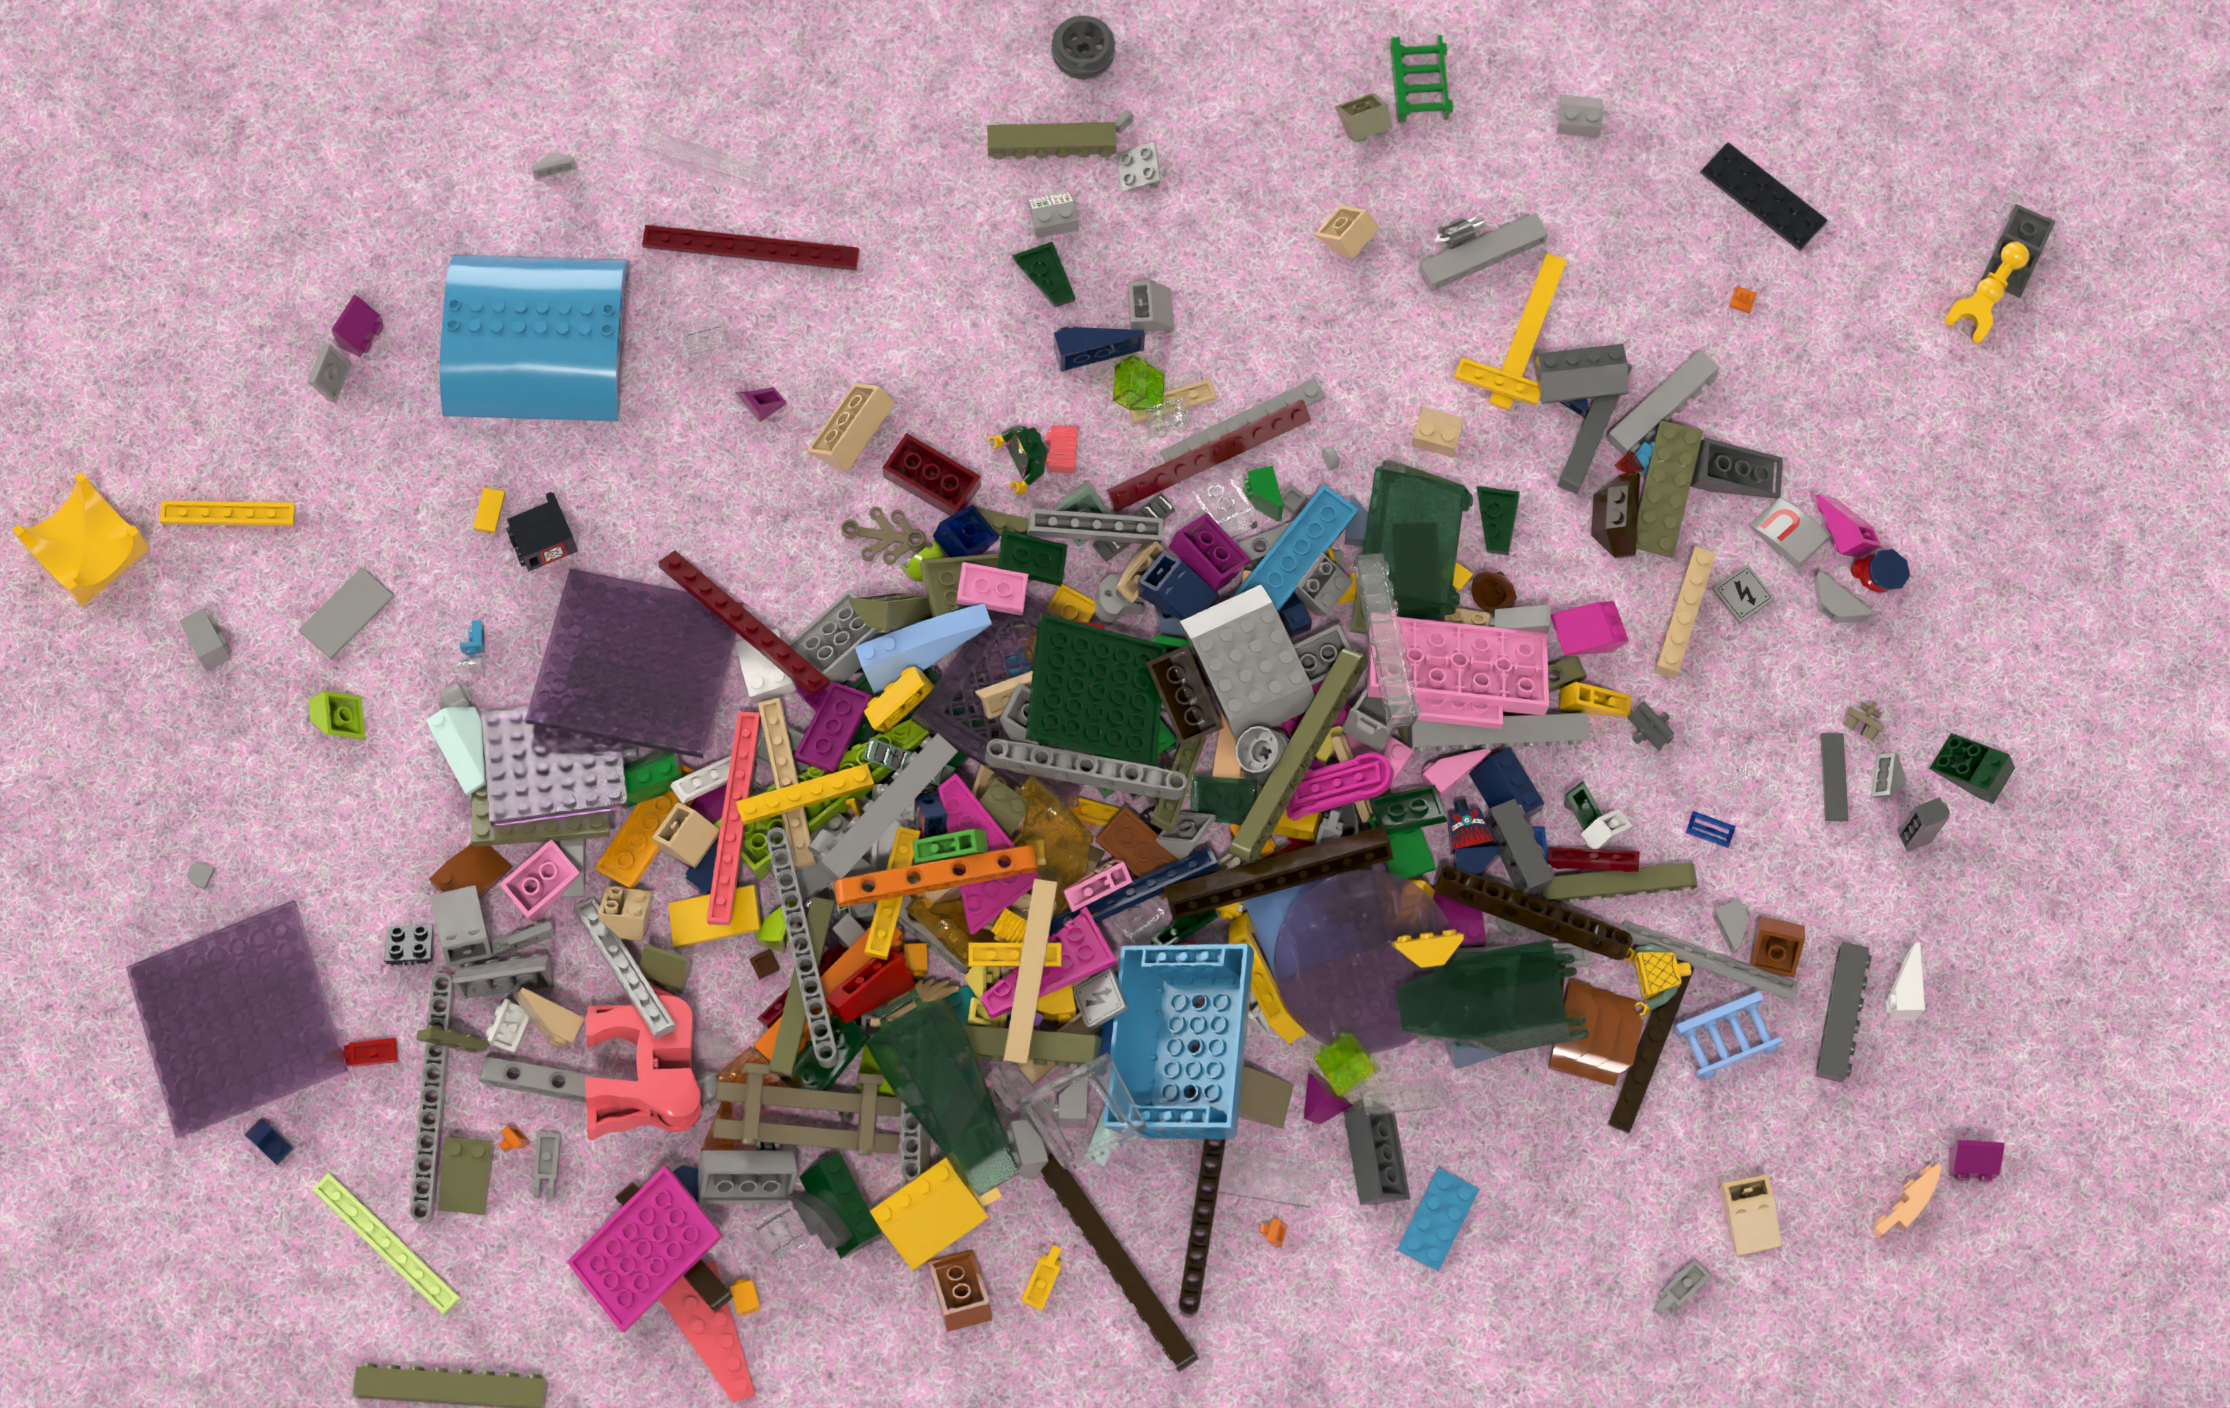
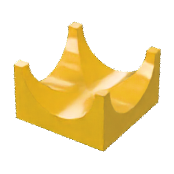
(83, 543)

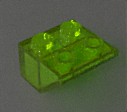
(1138, 384)
(1347, 1064)

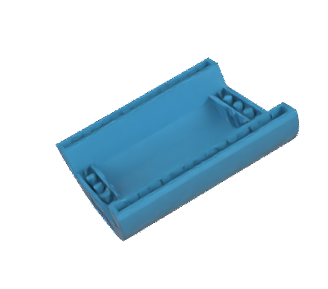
(532, 337)

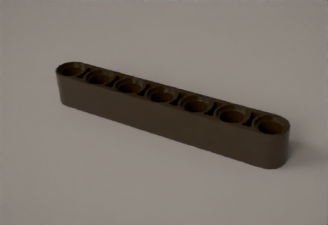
(699, 1276)

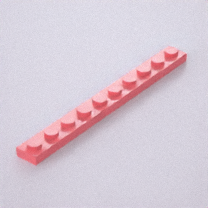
(732, 829)

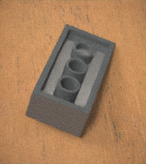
(1736, 470)

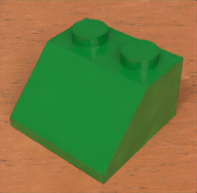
(1263, 492)

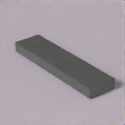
(1834, 777)

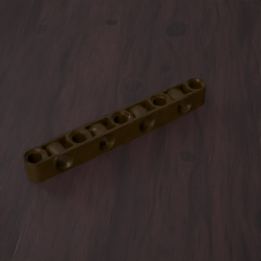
(1533, 913)

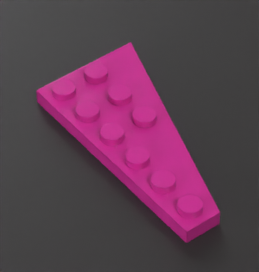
(1082, 956)

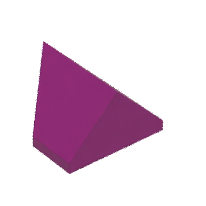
(762, 402)
(1322, 1101)

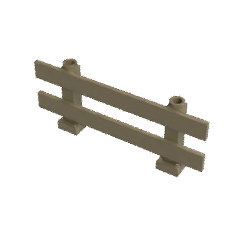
(755, 1094)

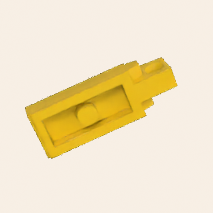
(1043, 1280)

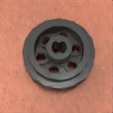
(1090, 62)

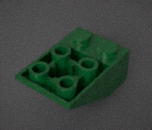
(1973, 767)

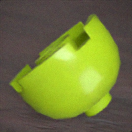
(913, 570)

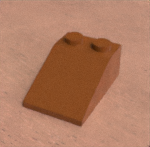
(471, 867)
(960, 1290)

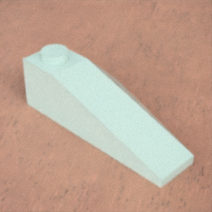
(460, 739)

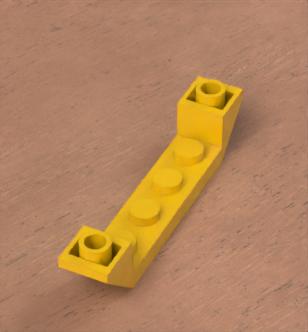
(1263, 985)

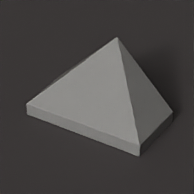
(553, 164)
(1887, 775)

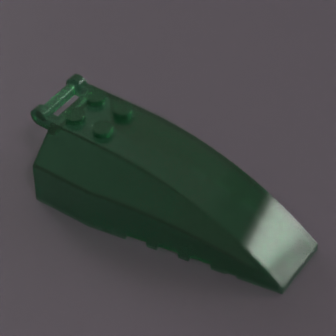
(944, 1088)

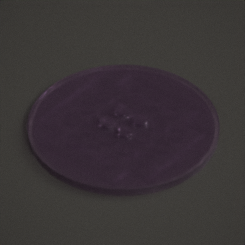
(1339, 958)

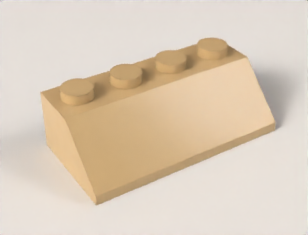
(851, 426)

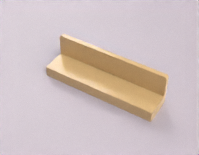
(998, 695)
(1074, 1026)

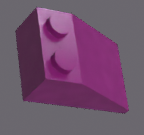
(1463, 919)

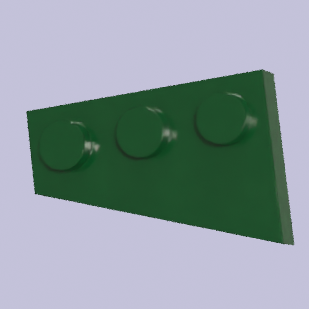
(1046, 272)
(1498, 517)

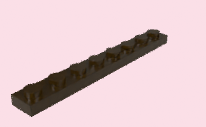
(1646, 1060)

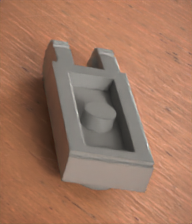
(546, 1162)

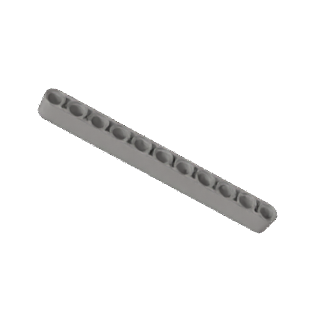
(805, 956)
(431, 1109)

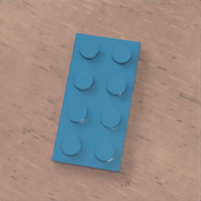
(1438, 1219)

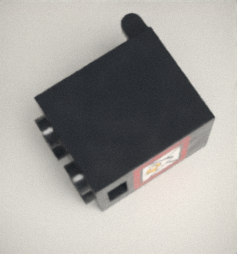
(541, 535)

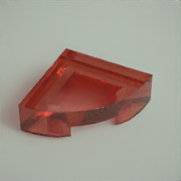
(1629, 464)

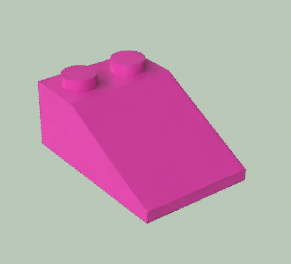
(1590, 629)

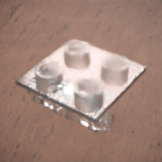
(1168, 418)

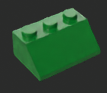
(651, 776)

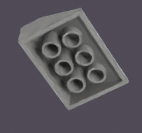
(834, 640)
(503, 976)

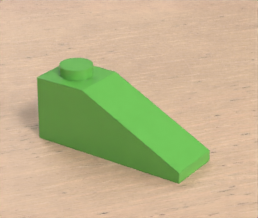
(950, 846)

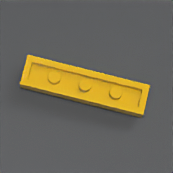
(1498, 381)
(1008, 955)

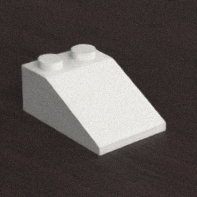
(761, 675)
(1907, 993)

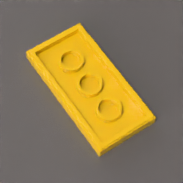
(1070, 606)
(690, 923)

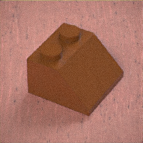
(1777, 946)

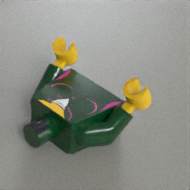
(1027, 453)

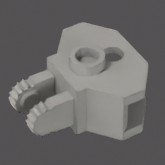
(1112, 604)

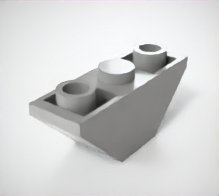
(1838, 601)

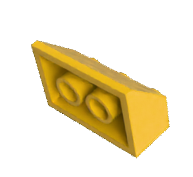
(898, 699)

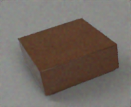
(764, 964)

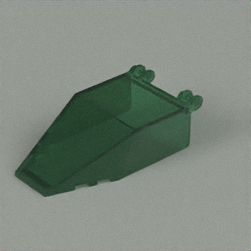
(1493, 1000)

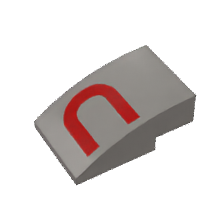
(1790, 532)

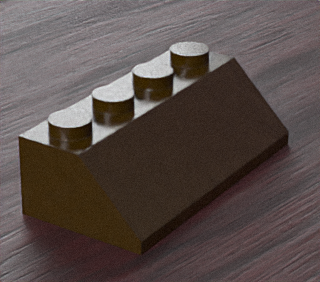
(1185, 695)

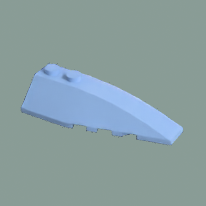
(919, 644)

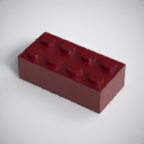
(931, 476)

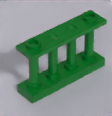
(1402, 89)

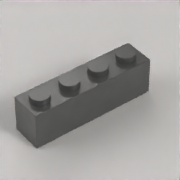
(1924, 824)

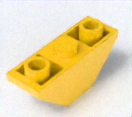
(1429, 949)

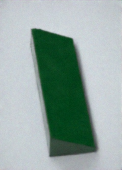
(1183, 928)

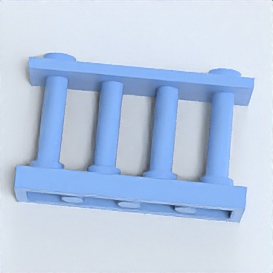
(1729, 1013)

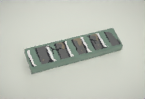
(894, 758)

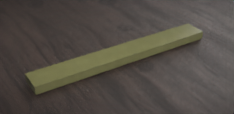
(794, 1013)

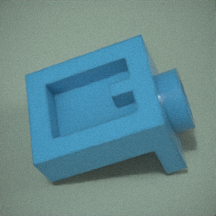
(476, 639)

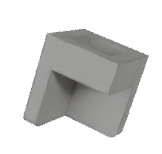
(847, 930)

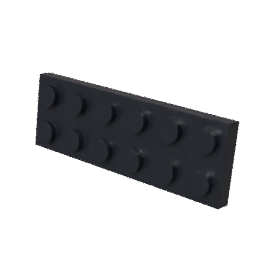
(1764, 196)

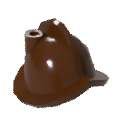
(1493, 591)

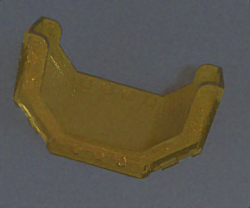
(1061, 855)

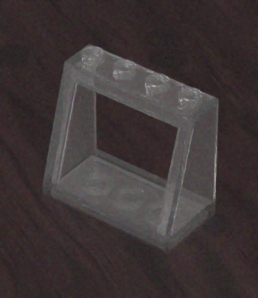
(1111, 1088)

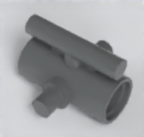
(1651, 726)

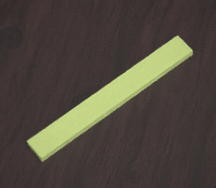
(386, 1243)

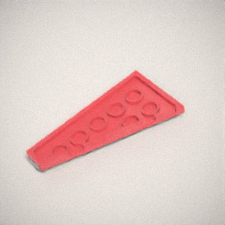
(711, 1336)

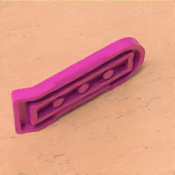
(1341, 785)

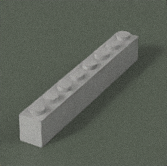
(1515, 729)
(887, 808)

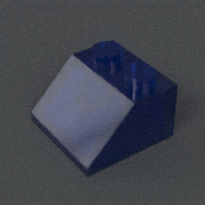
(965, 534)

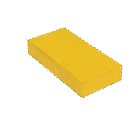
(489, 510)

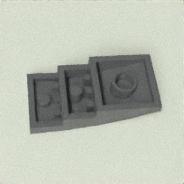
(2033, 232)

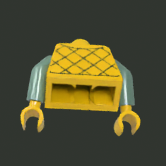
(1657, 975)

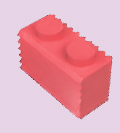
(1062, 448)

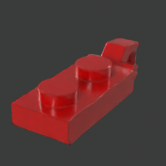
(370, 1052)

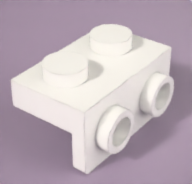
(508, 1027)

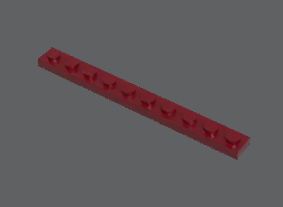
(750, 247)
(1208, 455)
(744, 623)

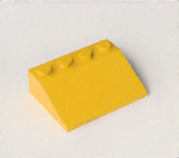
(929, 1214)

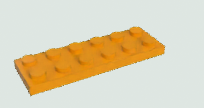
(633, 846)

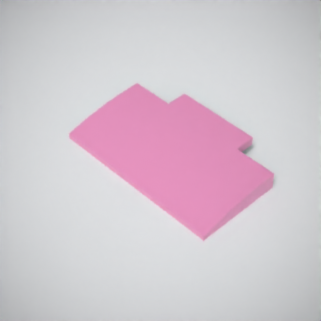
(1472, 672)

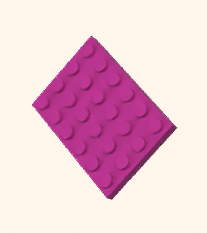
(644, 1249)

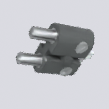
(1459, 230)

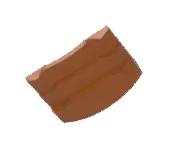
(1612, 1036)

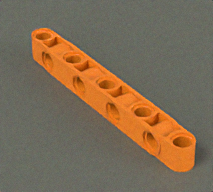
(935, 876)

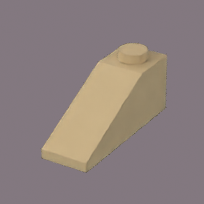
(1136, 569)

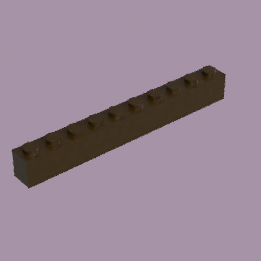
(1278, 872)

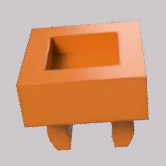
(1743, 300)
(513, 1138)
(1275, 1232)

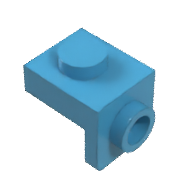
(1644, 455)

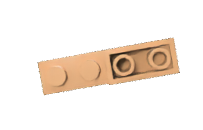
(1916, 1196)

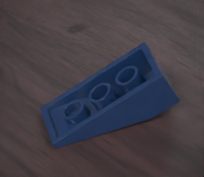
(1086, 345)

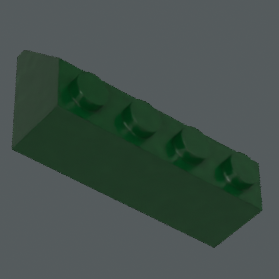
(835, 1187)

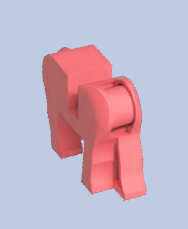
(665, 1085)

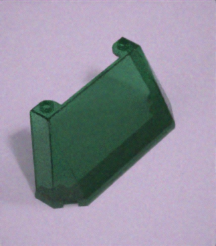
(1417, 529)

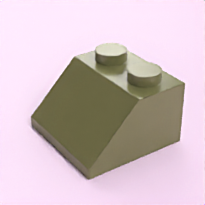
(1364, 117)
(1004, 806)
(665, 968)

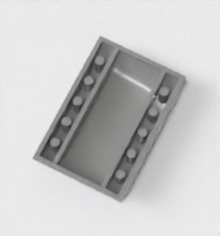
(1249, 662)

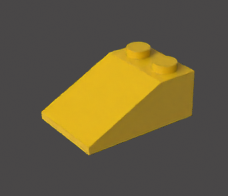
(1057, 1006)

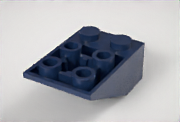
(1175, 588)

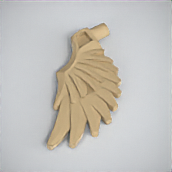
(927, 993)

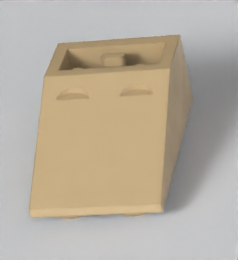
(1751, 1214)

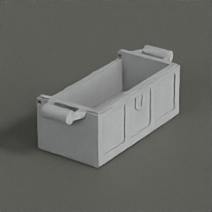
(1368, 722)

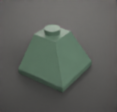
(1083, 500)

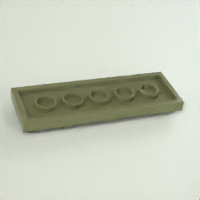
(1667, 488)

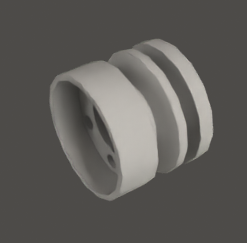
(1260, 750)

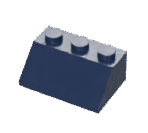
(1504, 779)

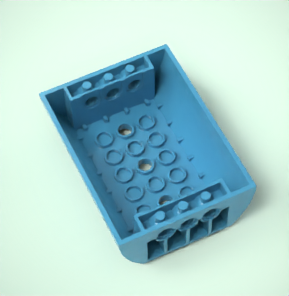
(1162, 1023)

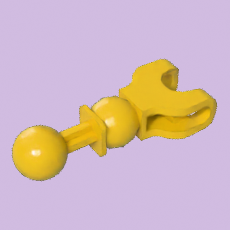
(1989, 291)

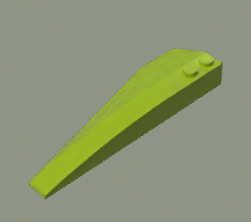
(755, 847)

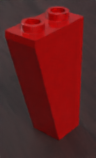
(871, 986)

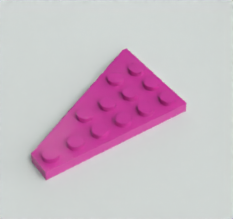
(986, 899)

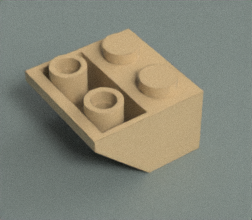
(685, 835)
(626, 911)

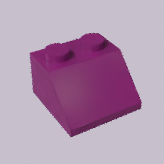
(357, 327)
(1975, 1160)

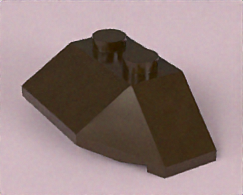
(1617, 515)

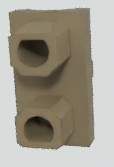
(1873, 727)

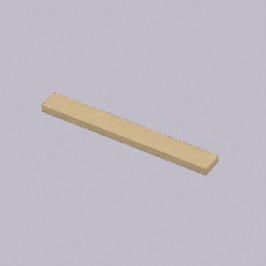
(784, 776)
(1030, 971)

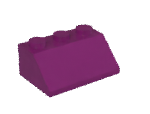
(1209, 552)

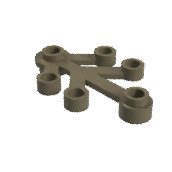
(887, 536)

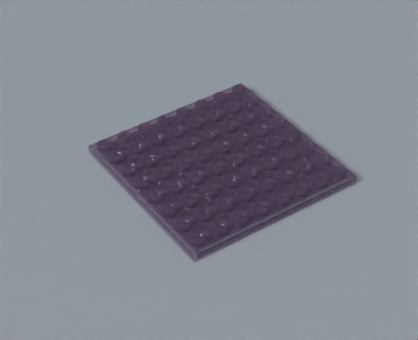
(632, 665)
(236, 1019)

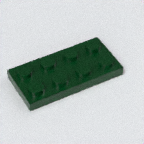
(810, 1074)

